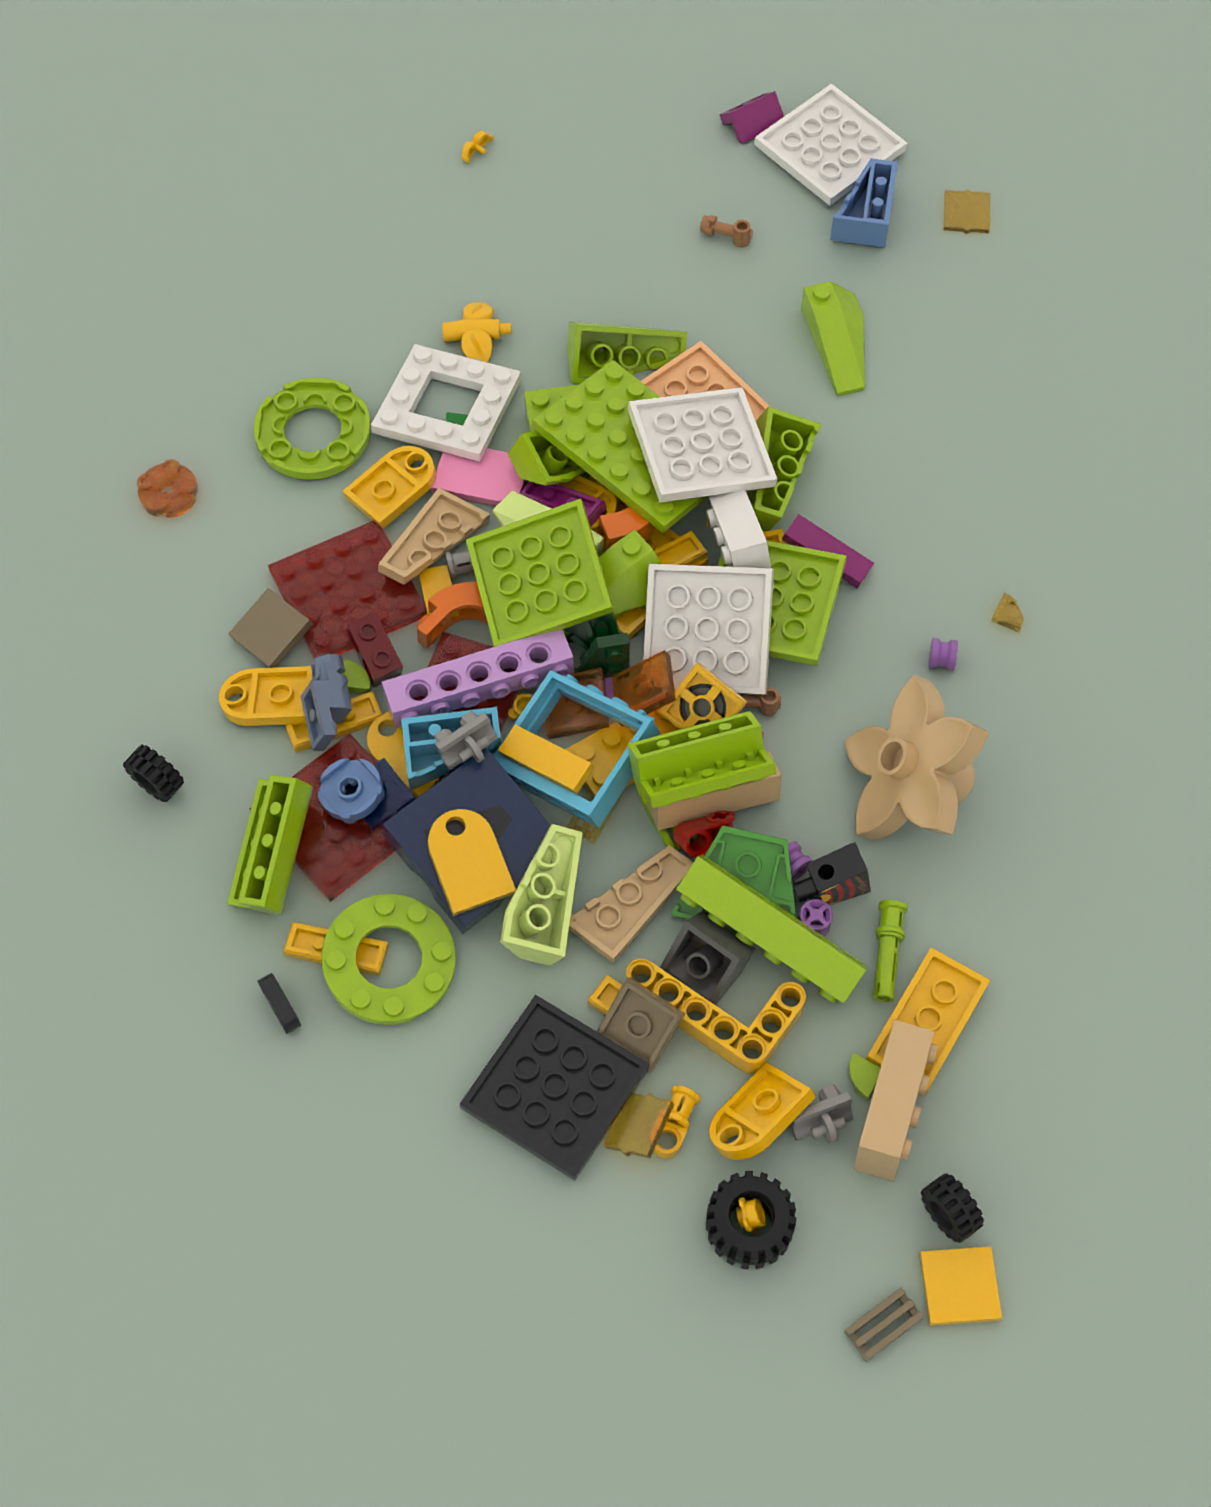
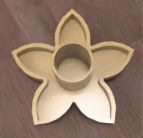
(916, 765)

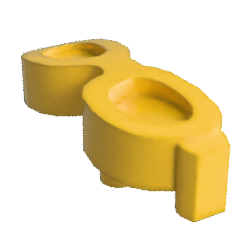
(479, 140)

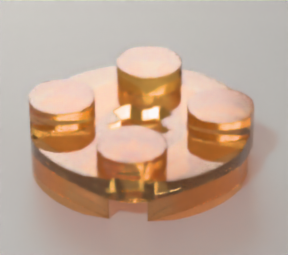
(162, 476)

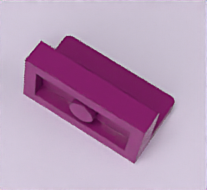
(753, 116)

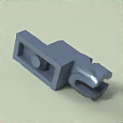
(326, 700)

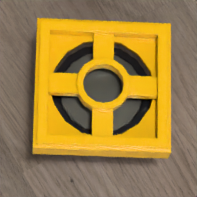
(703, 701)

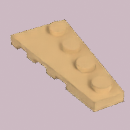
(432, 533)
(624, 911)

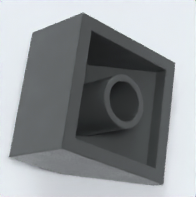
(706, 957)

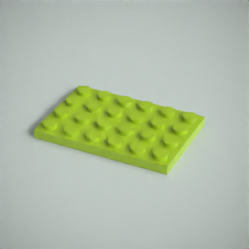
(598, 435)

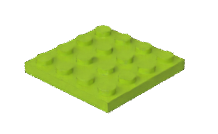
(539, 574)
(802, 600)

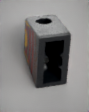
(835, 877)

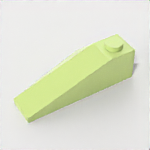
(541, 907)

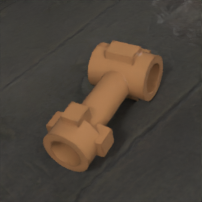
(740, 231)
(767, 703)

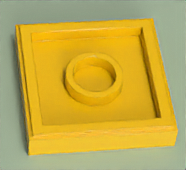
(960, 1286)

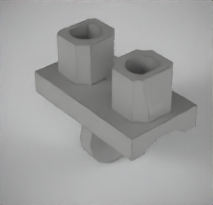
(466, 741)
(824, 1116)

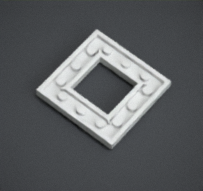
(468, 441)

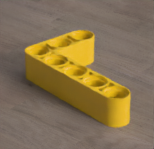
(716, 1019)

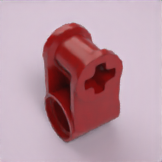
(706, 830)

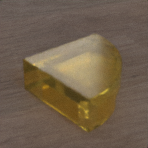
(1008, 613)

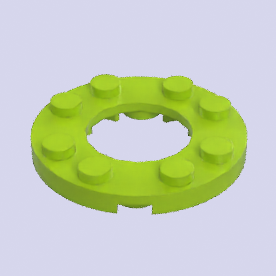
(308, 394)
(379, 1004)

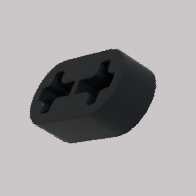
(279, 1003)

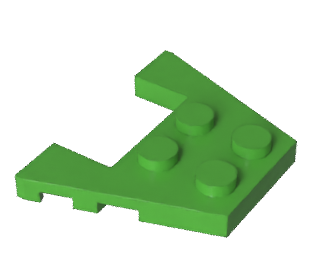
(755, 860)

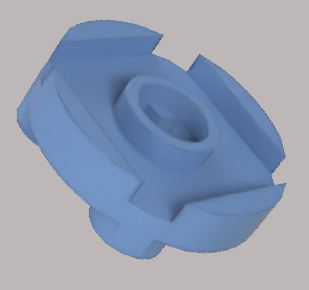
(361, 803)

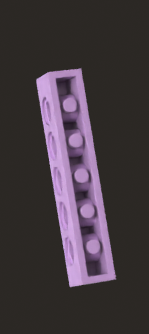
(483, 664)

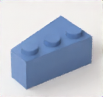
(868, 207)

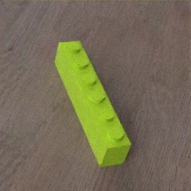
(771, 928)

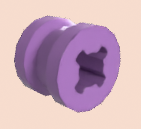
(943, 654)
(798, 861)
(817, 911)

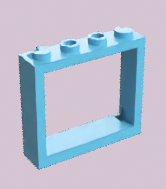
(591, 697)

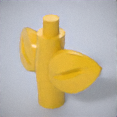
(476, 331)

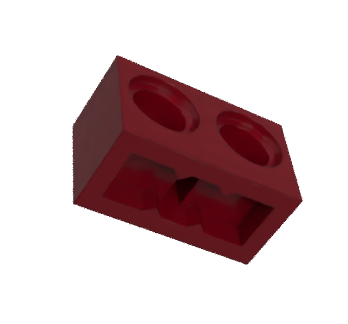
(374, 649)

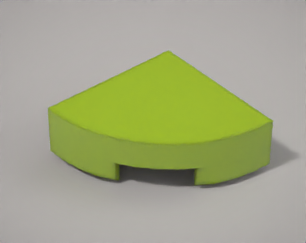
(357, 677)
(863, 1075)

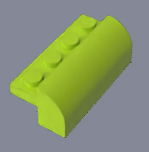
(699, 760)
(270, 844)

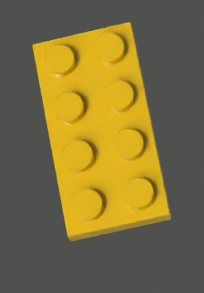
(608, 745)
(939, 1000)

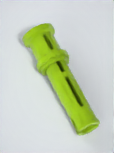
(890, 935)

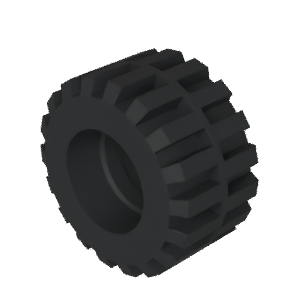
(740, 1247)

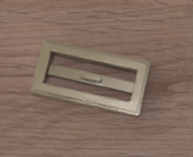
(907, 1306)

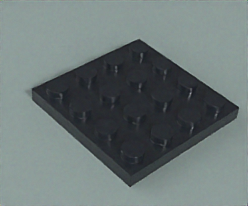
(554, 1087)

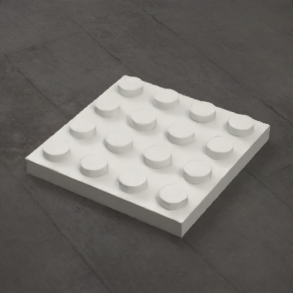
(829, 143)
(701, 444)
(711, 619)

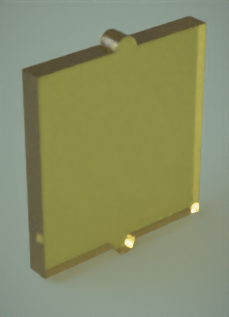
(966, 211)
(639, 1125)

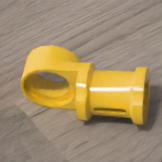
(678, 1121)

